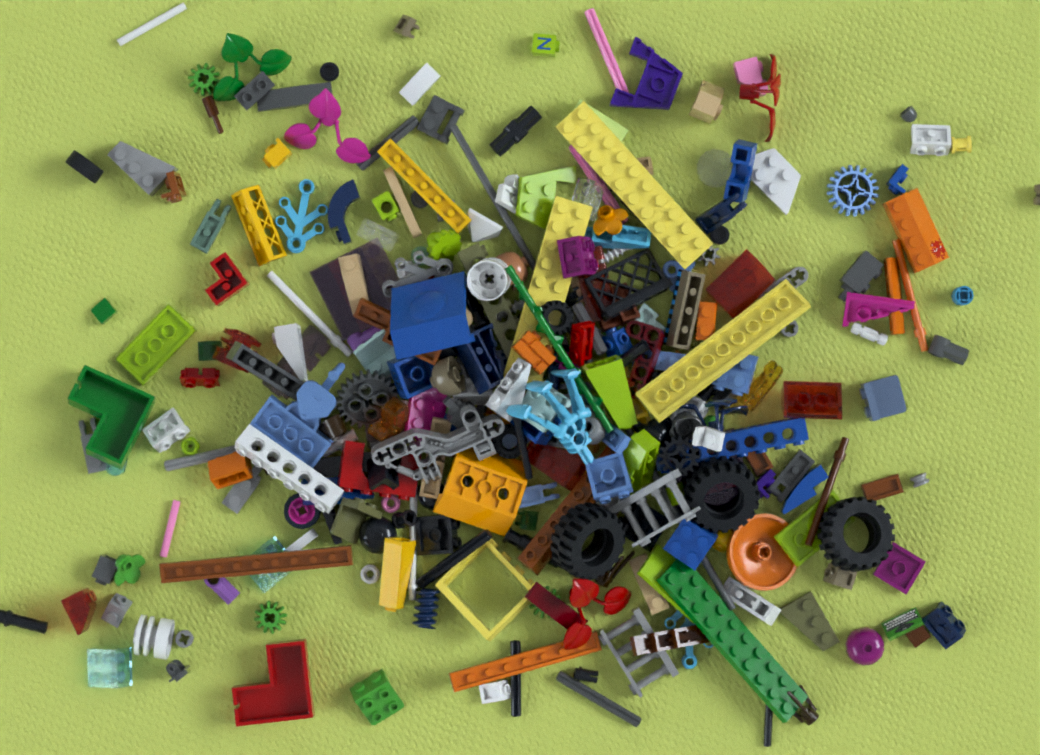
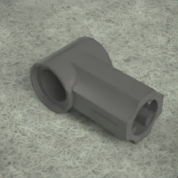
(943, 348)

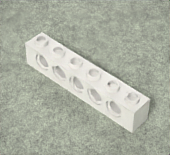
(316, 481)

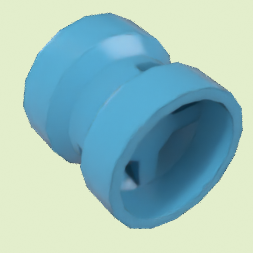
(962, 295)

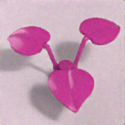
(328, 111)

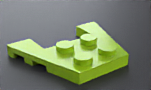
(537, 194)

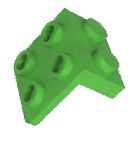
(376, 697)

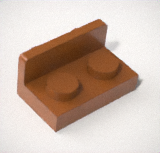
(176, 185)

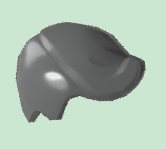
(684, 425)

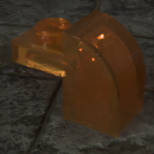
(392, 421)

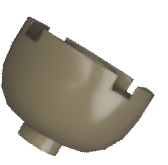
(447, 377)

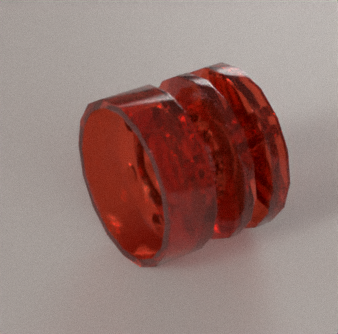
(236, 335)

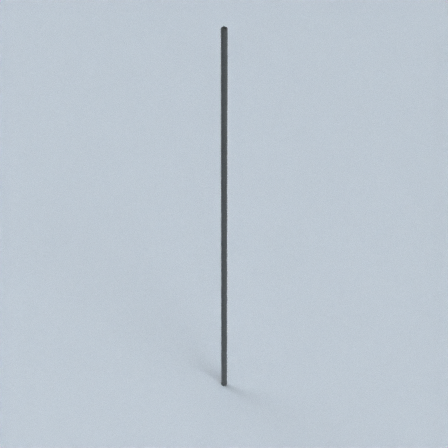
(531, 261)

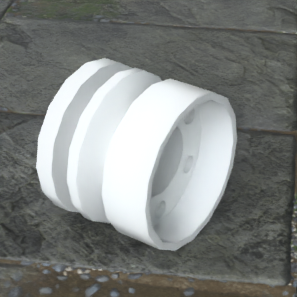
(478, 282)
(154, 637)

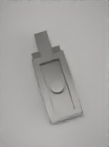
(242, 491)

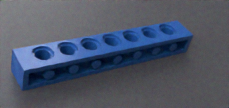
(798, 436)

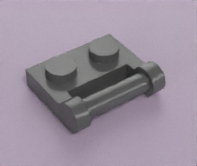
(434, 117)

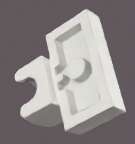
(508, 192)

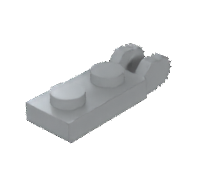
(93, 464)

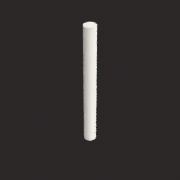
(151, 24)

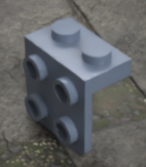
(882, 398)

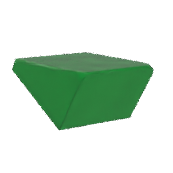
(104, 311)

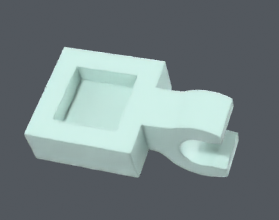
(649, 316)

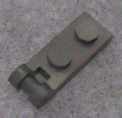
(791, 475)

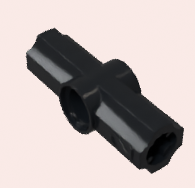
(515, 131)

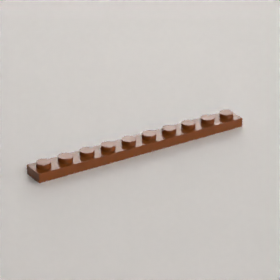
(256, 564)

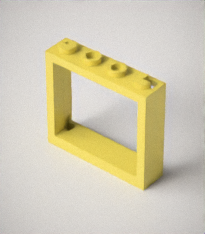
(443, 586)

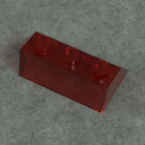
(740, 284)
(811, 400)

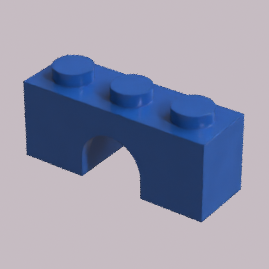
(743, 161)

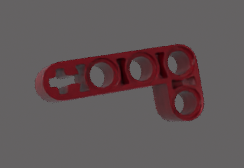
(648, 364)

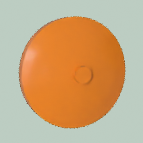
(756, 555)

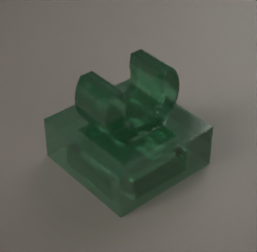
(528, 520)

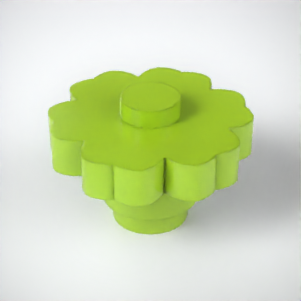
(443, 244)

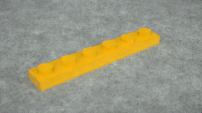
(424, 185)

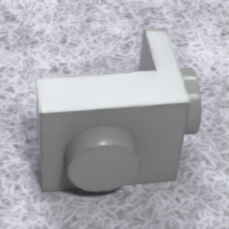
(116, 610)

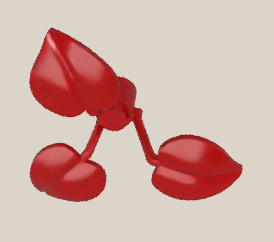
(753, 91)
(580, 596)

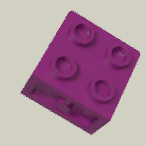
(577, 256)

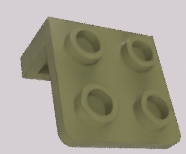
(351, 517)

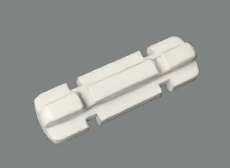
(869, 333)

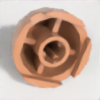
(519, 264)

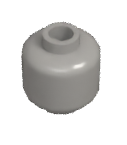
(595, 430)

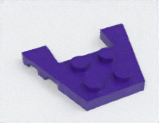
(656, 84)

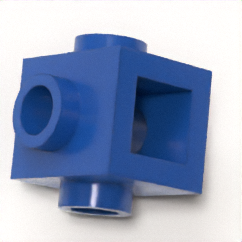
(616, 341)

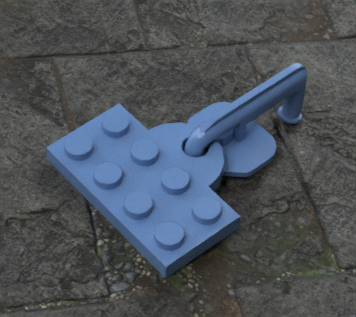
(297, 424)

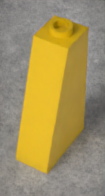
(396, 572)

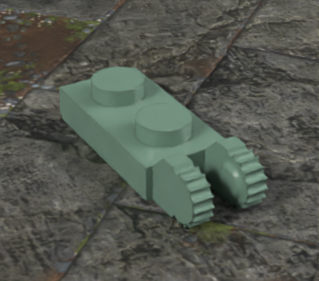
(210, 228)

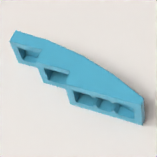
(628, 238)

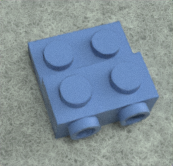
(738, 377)
(609, 478)

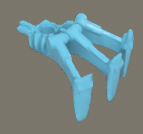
(572, 423)

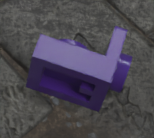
(765, 480)

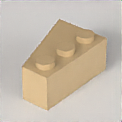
(707, 102)

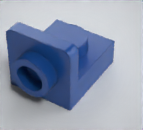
(899, 176)

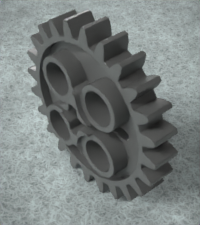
(358, 412)

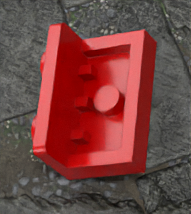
(581, 342)

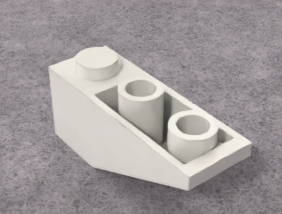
(510, 389)

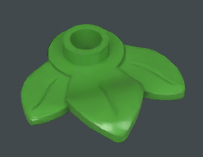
(128, 568)

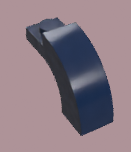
(338, 205)

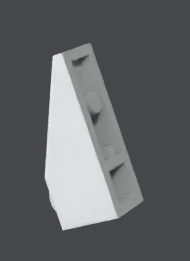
(290, 343)
(751, 601)

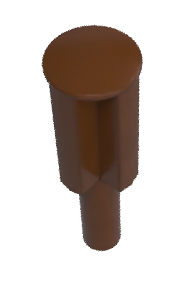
(212, 111)

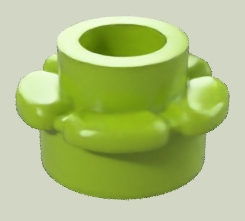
(185, 446)

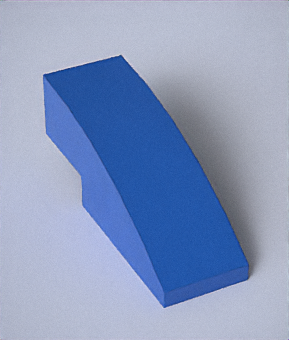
(804, 489)

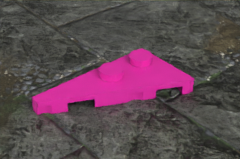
(866, 307)

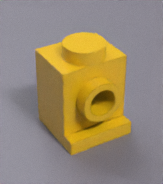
(276, 154)

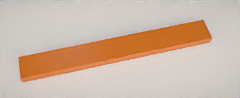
(520, 663)

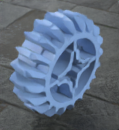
(855, 182)

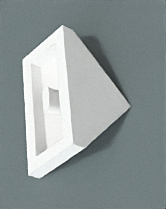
(482, 227)

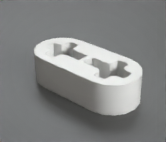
(303, 541)

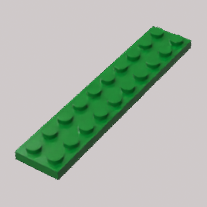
(732, 639)

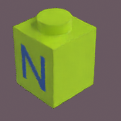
(545, 45)

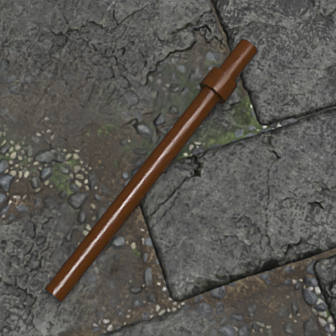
(839, 456)

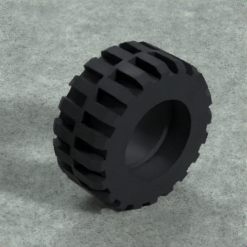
(731, 514)
(573, 531)
(879, 534)

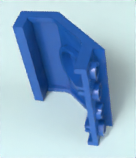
(429, 316)

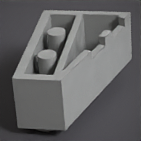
(141, 167)

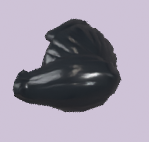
(658, 430)

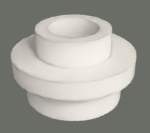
(365, 578)

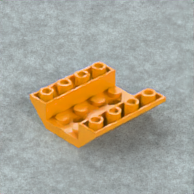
(480, 501)

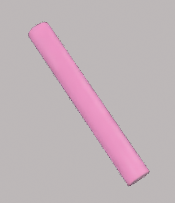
(170, 528)

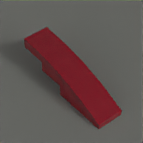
(553, 606)

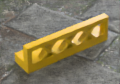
(254, 225)

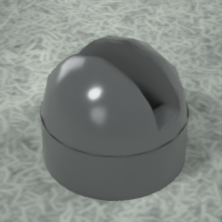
(909, 114)

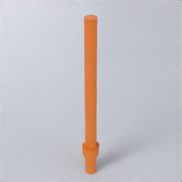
(919, 330)

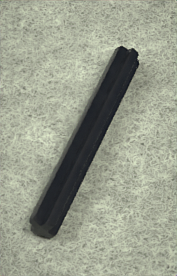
(454, 558)

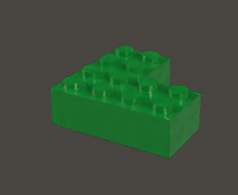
(121, 414)

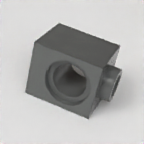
(105, 570)

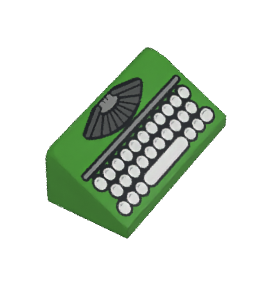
(902, 624)

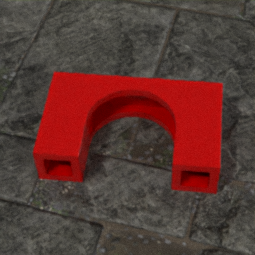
(352, 475)

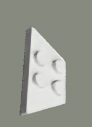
(775, 178)

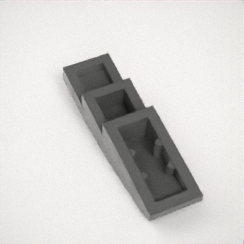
(291, 96)

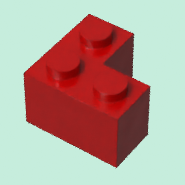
(230, 281)

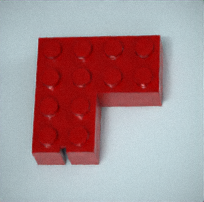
(285, 695)

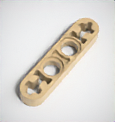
(402, 202)

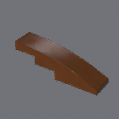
(667, 640)

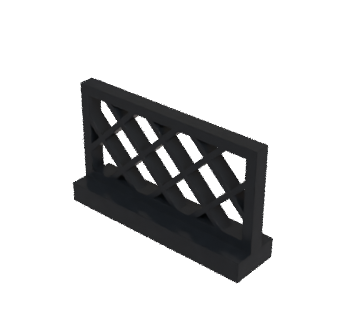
(634, 299)

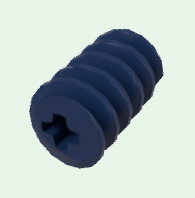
(426, 608)

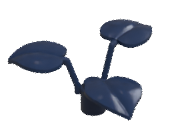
(718, 424)

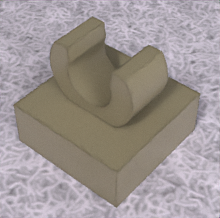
(405, 25)

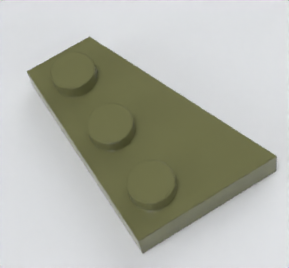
(810, 620)

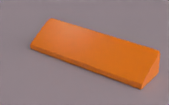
(893, 290)

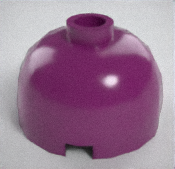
(864, 646)

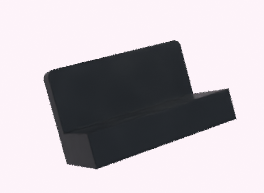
(381, 475)

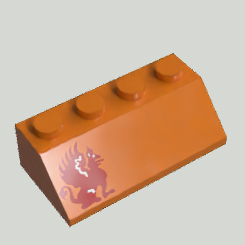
(915, 230)

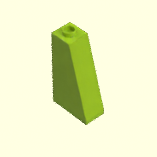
(610, 383)

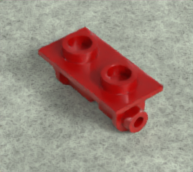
(209, 379)

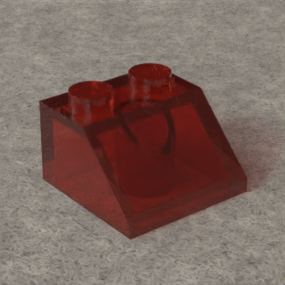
(80, 609)

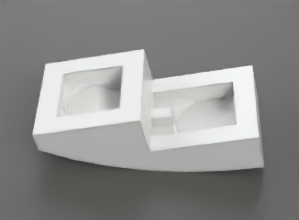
(419, 84)

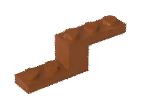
(380, 318)

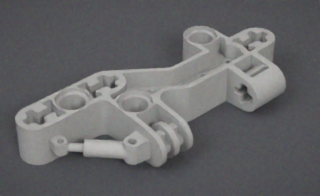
(435, 443)

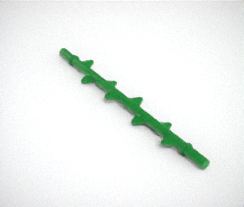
(556, 341)

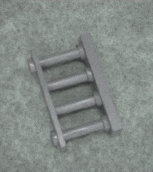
(640, 499)
(667, 668)

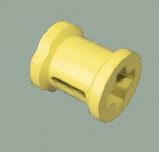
(961, 144)

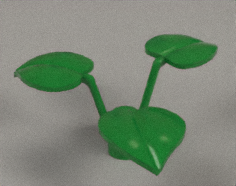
(238, 49)

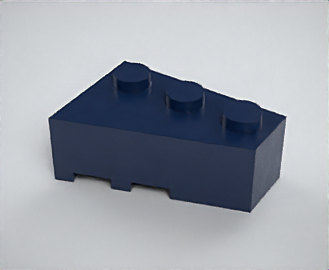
(482, 360)

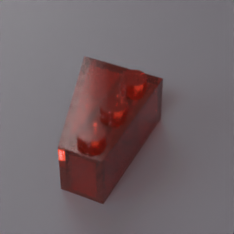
(557, 464)

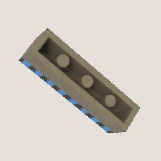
(684, 309)

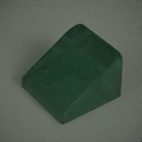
(206, 350)

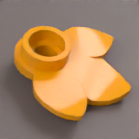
(609, 220)

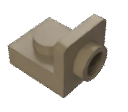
(839, 577)

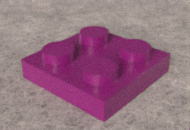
(899, 568)

